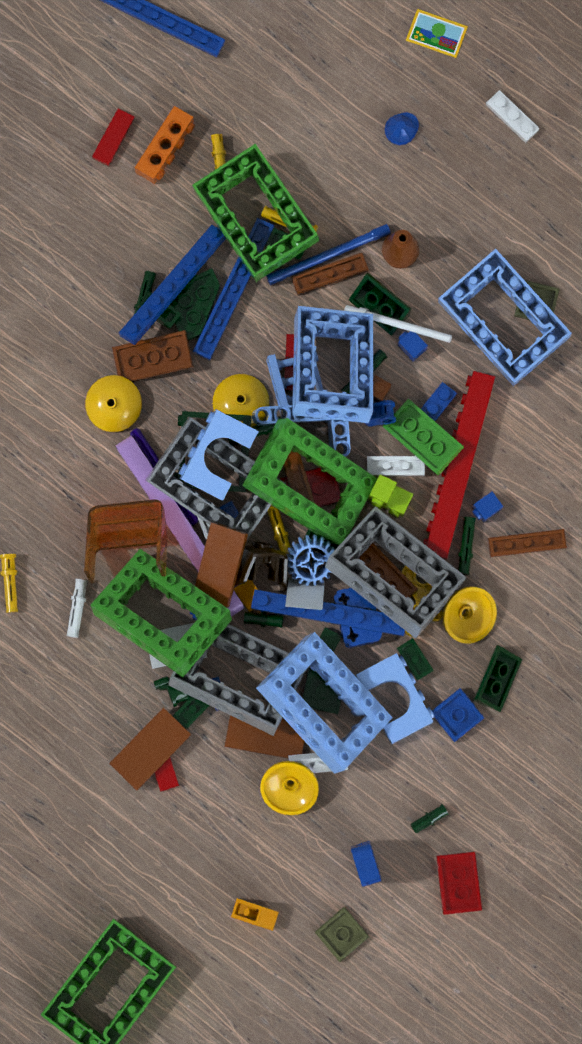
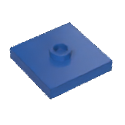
(457, 715)

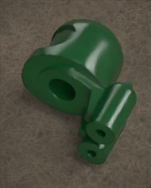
(175, 695)

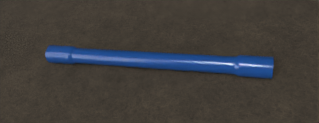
(373, 235)

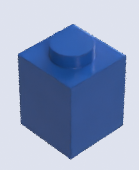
(412, 345)
(487, 507)

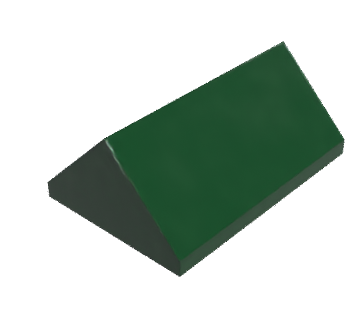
(379, 300)
(497, 679)

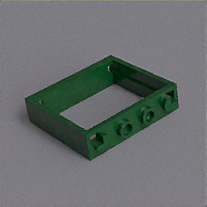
(246, 420)

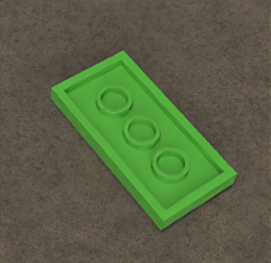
(423, 437)

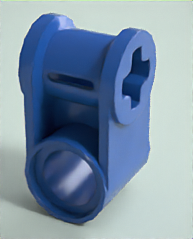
(382, 413)

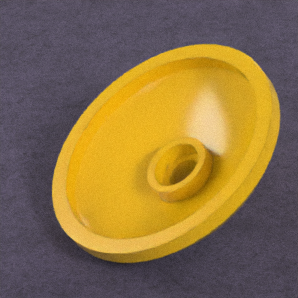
(243, 386)
(126, 403)
(477, 619)
(287, 797)

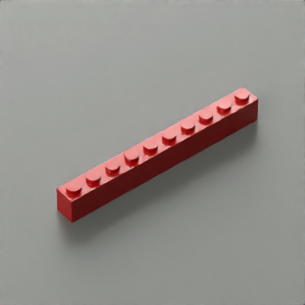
(458, 470)

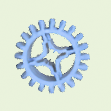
(303, 561)

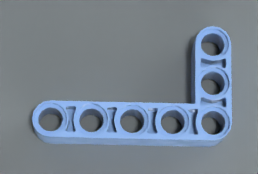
(334, 439)

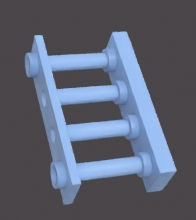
(280, 384)

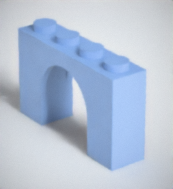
(195, 470)
(393, 670)

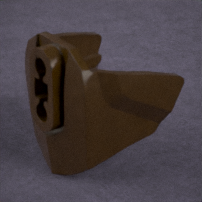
(263, 553)

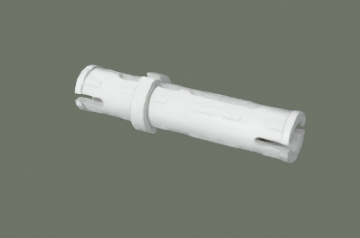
(77, 607)

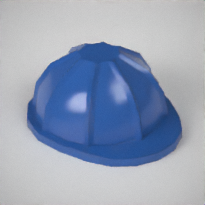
(401, 128)

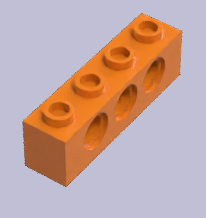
(176, 118)

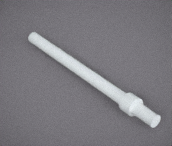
(403, 325)

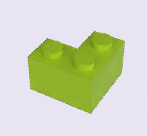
(390, 497)

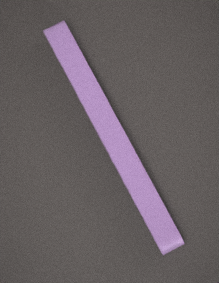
(174, 517)

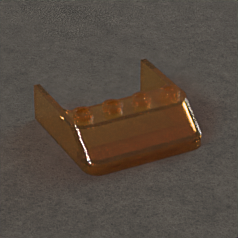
(126, 526)

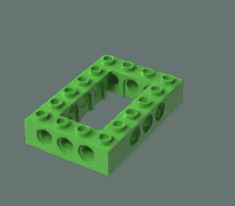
(254, 164)
(264, 483)
(180, 655)
(114, 936)

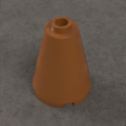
(400, 249)

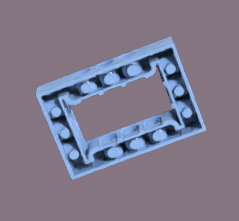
(498, 269)
(335, 324)
(305, 721)

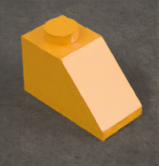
(254, 914)

